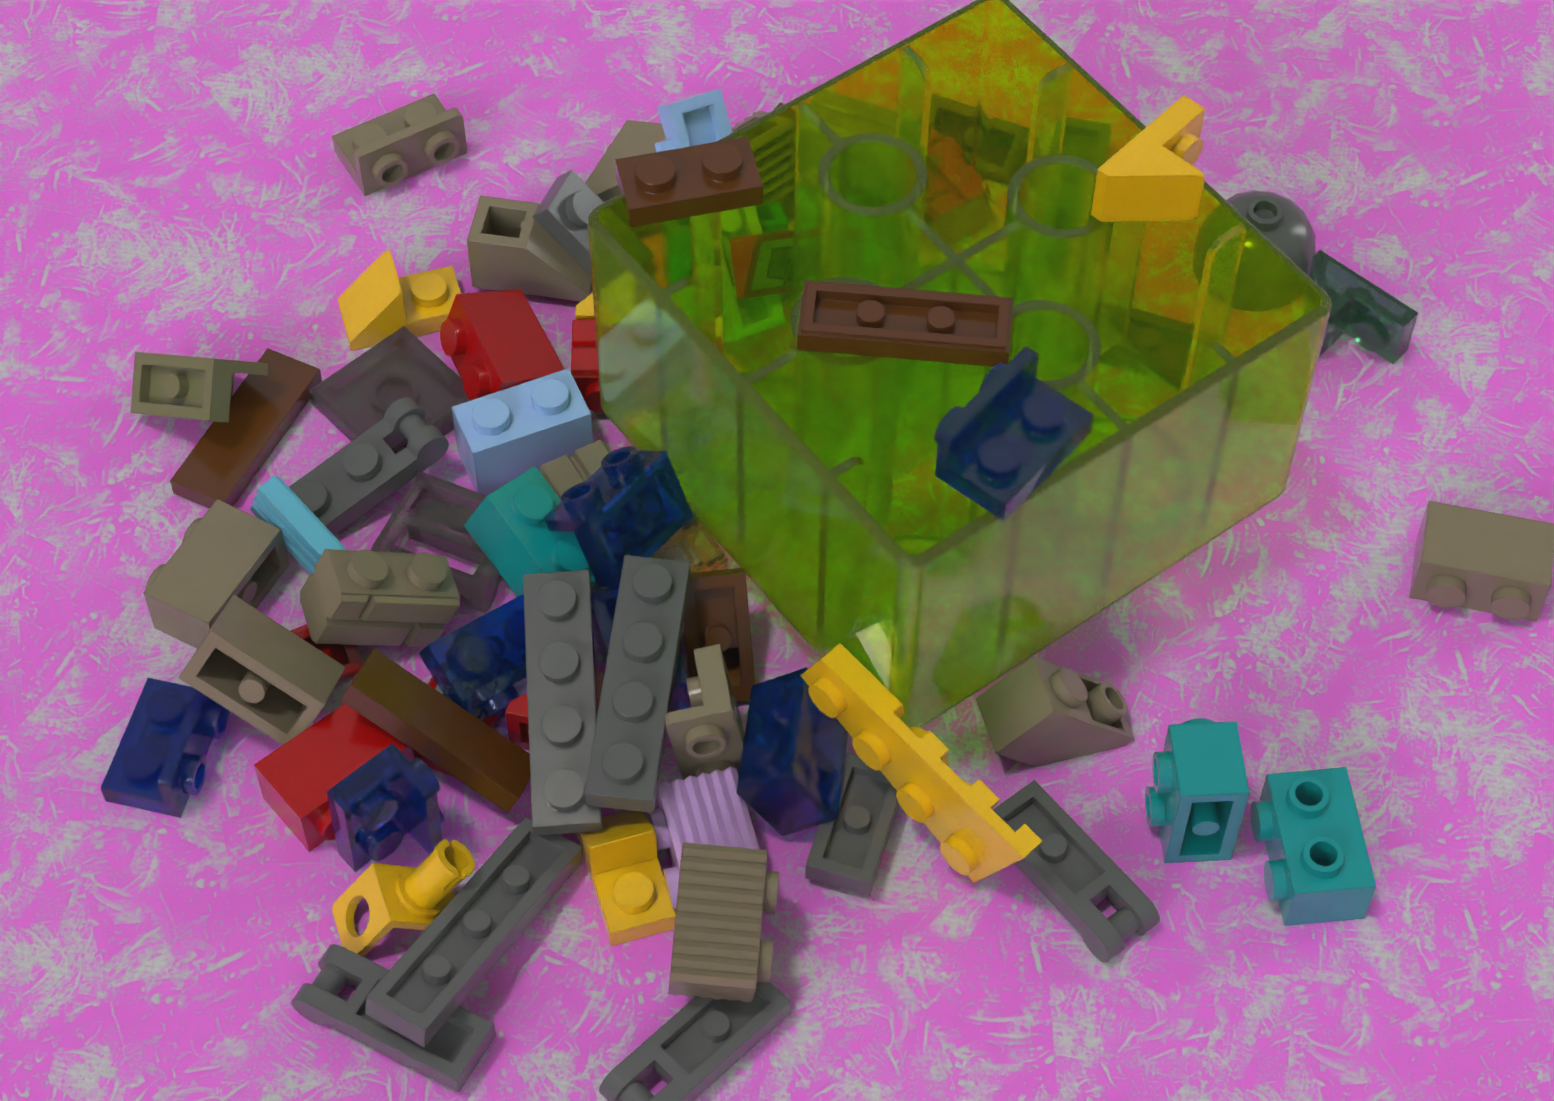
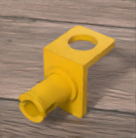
(402, 895)

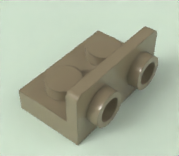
(401, 144)
(711, 730)

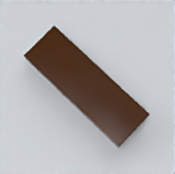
(905, 323)
(258, 419)
(439, 730)

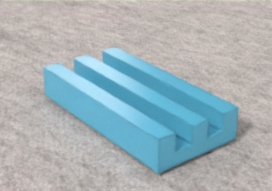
(302, 531)

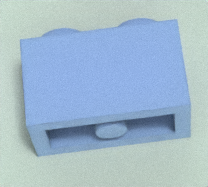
(520, 429)

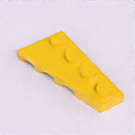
(917, 766)

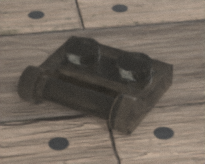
(435, 515)

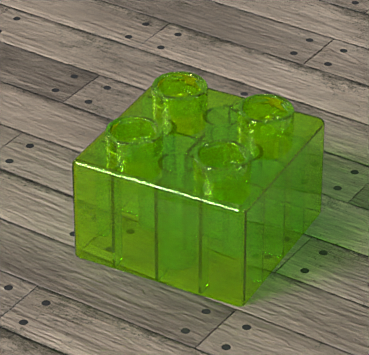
(975, 174)

